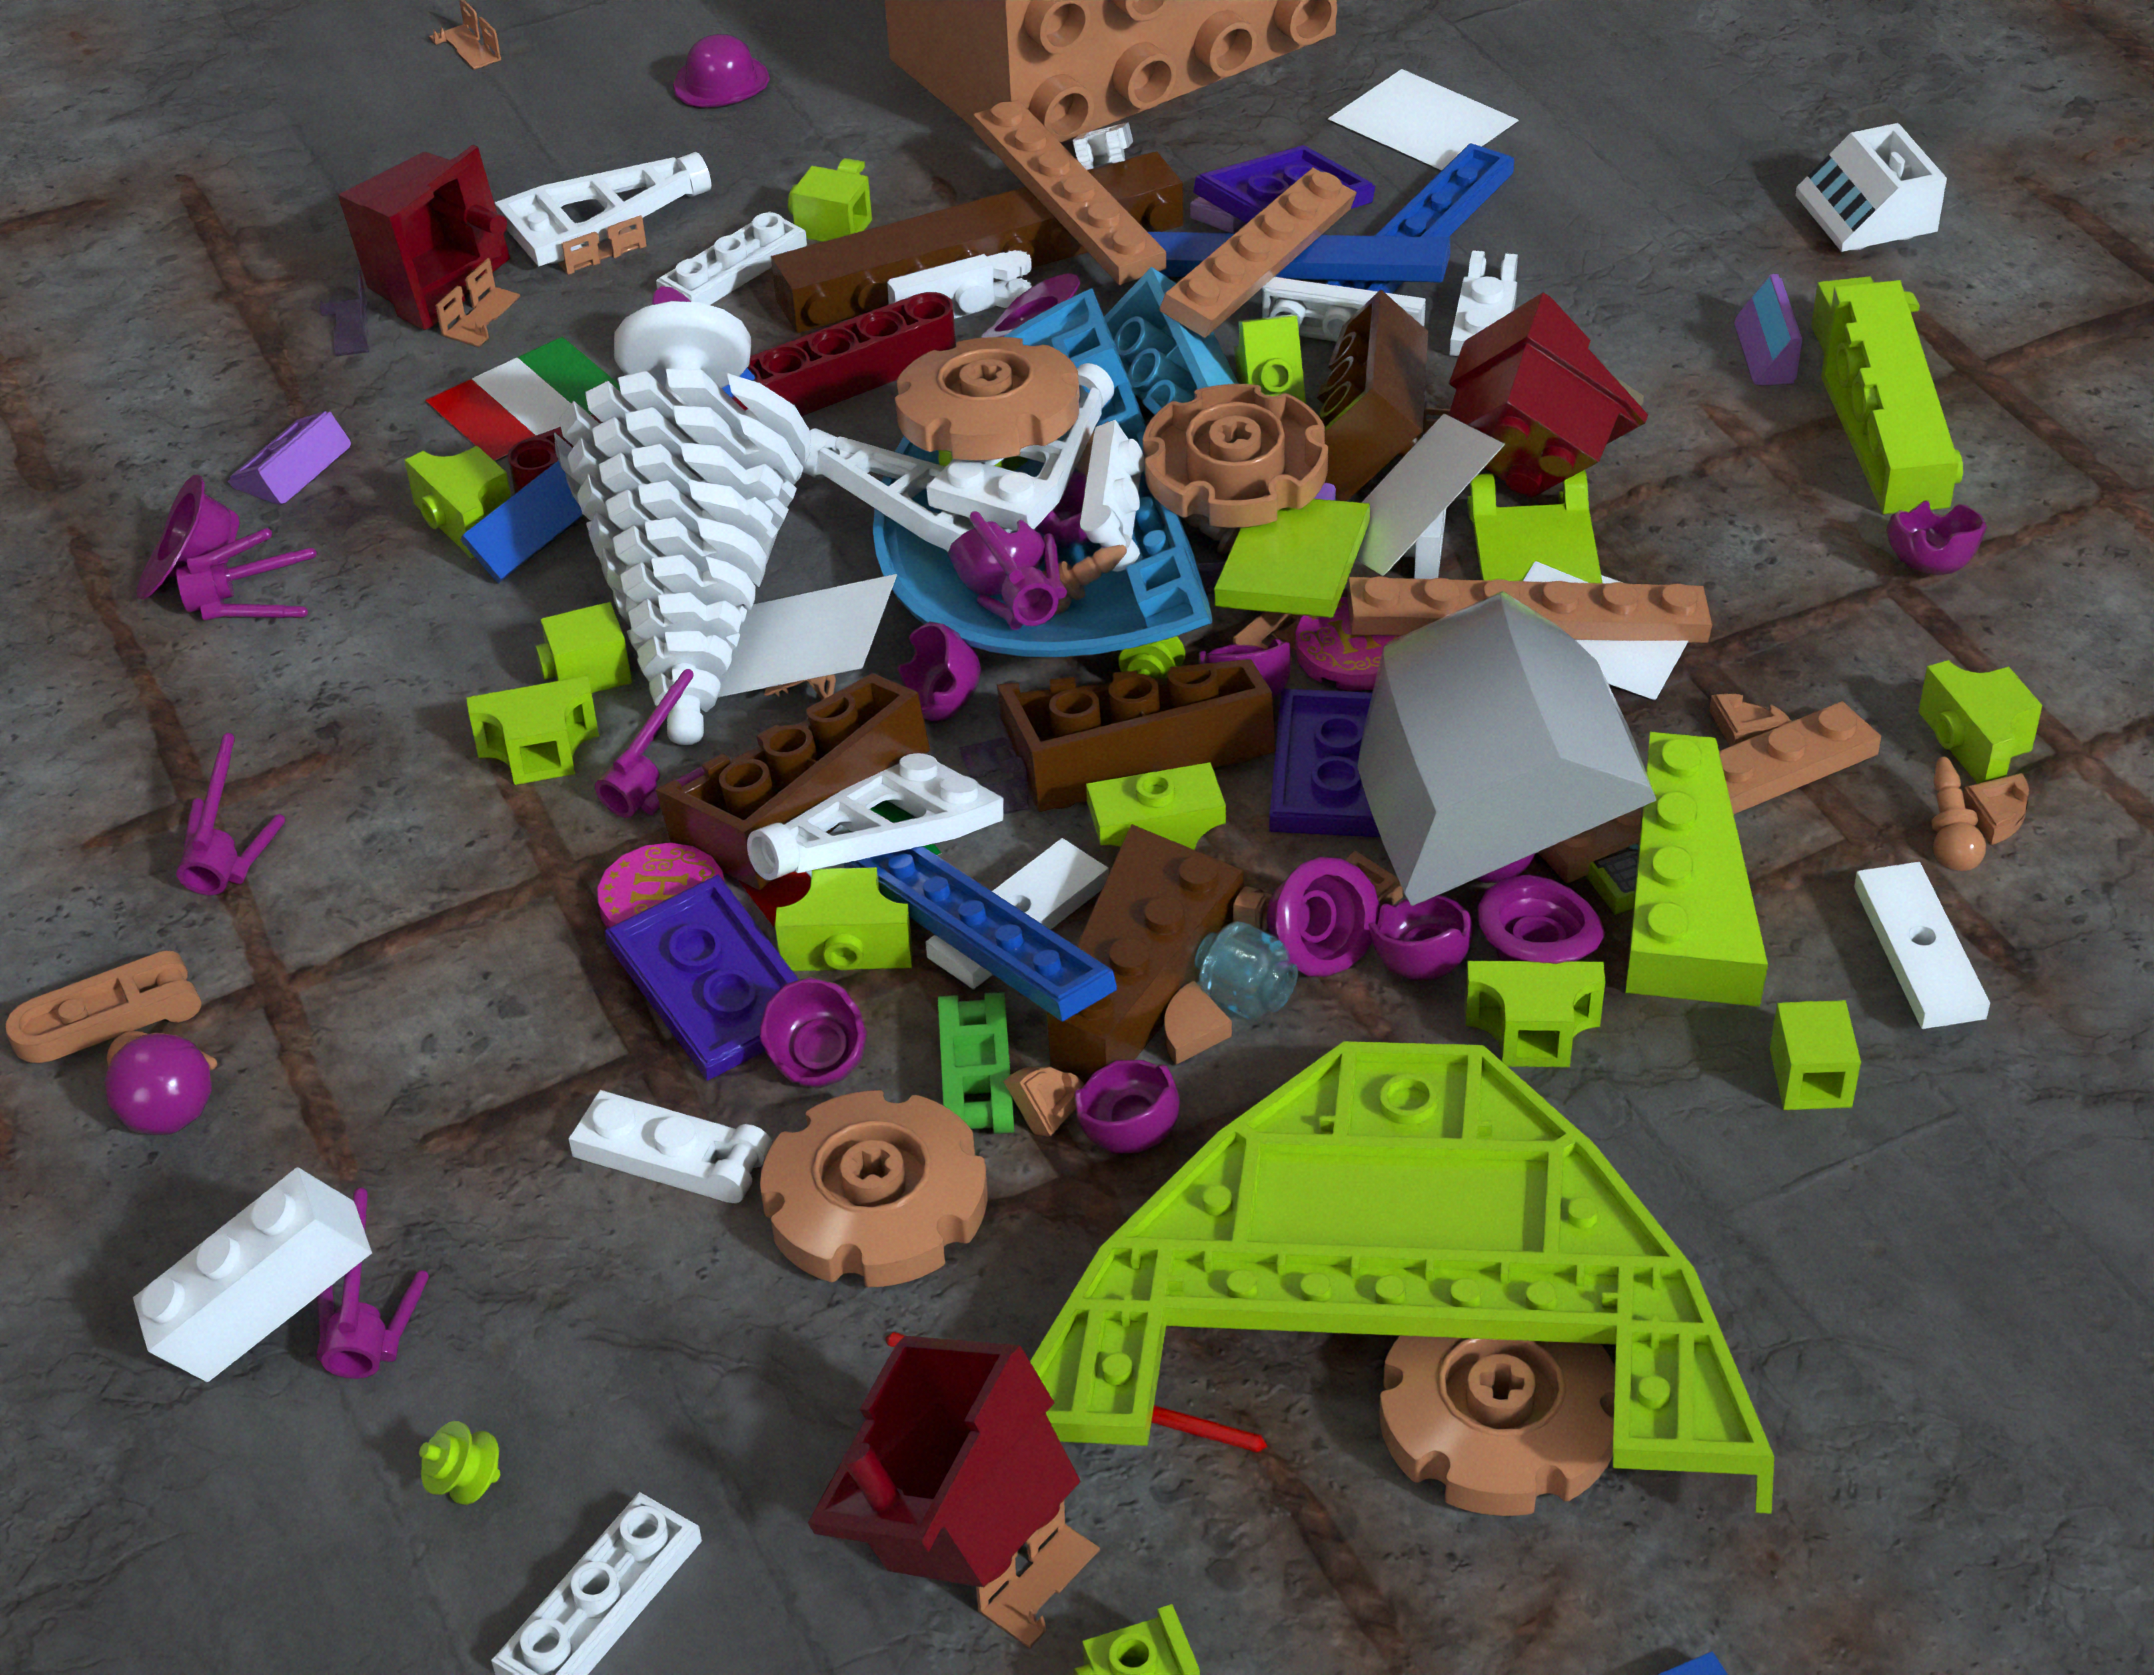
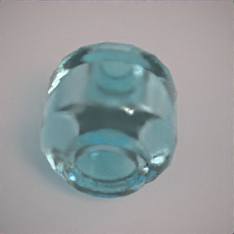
(1246, 970)

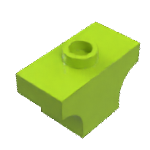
(1271, 355)
(456, 490)
(1980, 717)
(534, 727)
(1169, 802)
(844, 925)
(1534, 1007)

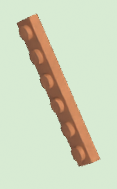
(1069, 192)
(1257, 252)
(1580, 609)
(1753, 774)

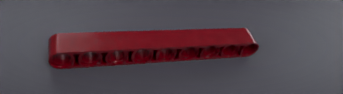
(815, 367)

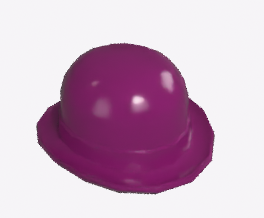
(719, 73)
(1324, 915)
(1538, 921)

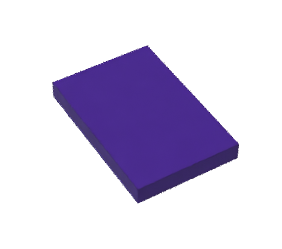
(1254, 184)
(1317, 765)
(703, 972)

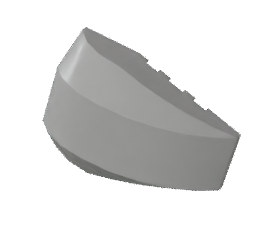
(1491, 745)

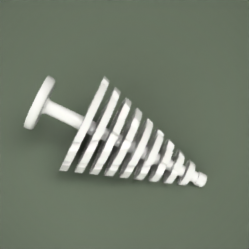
(683, 492)

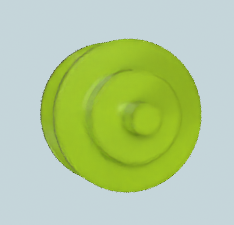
(1153, 658)
(459, 1462)

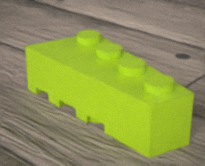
(1888, 398)
(1692, 893)

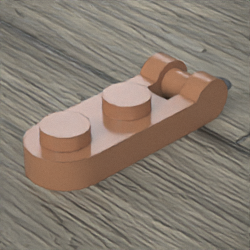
(103, 1008)

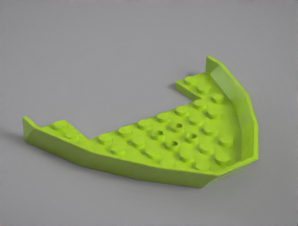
(1408, 1203)

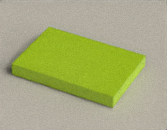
(1296, 561)

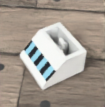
(1874, 189)

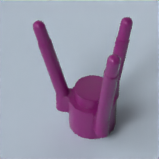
(206, 585)
(1026, 590)
(633, 777)
(209, 853)
(355, 1336)

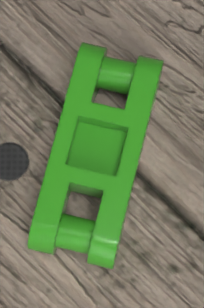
(976, 1060)

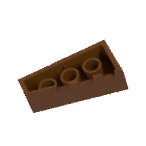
(1373, 393)
(1136, 726)
(793, 770)
(1147, 931)

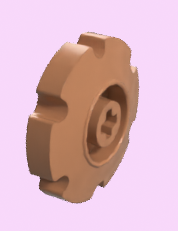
(987, 398)
(1235, 455)
(874, 1188)
(1499, 1418)

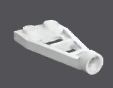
(541, 224)
(848, 466)
(1016, 496)
(939, 797)

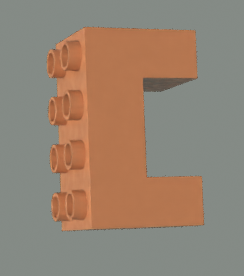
(1090, 59)

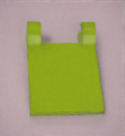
(1519, 535)

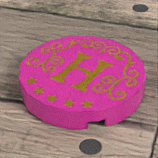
(1331, 651)
(650, 877)

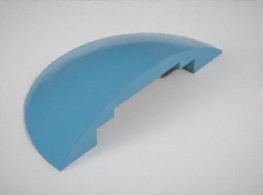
(1120, 609)

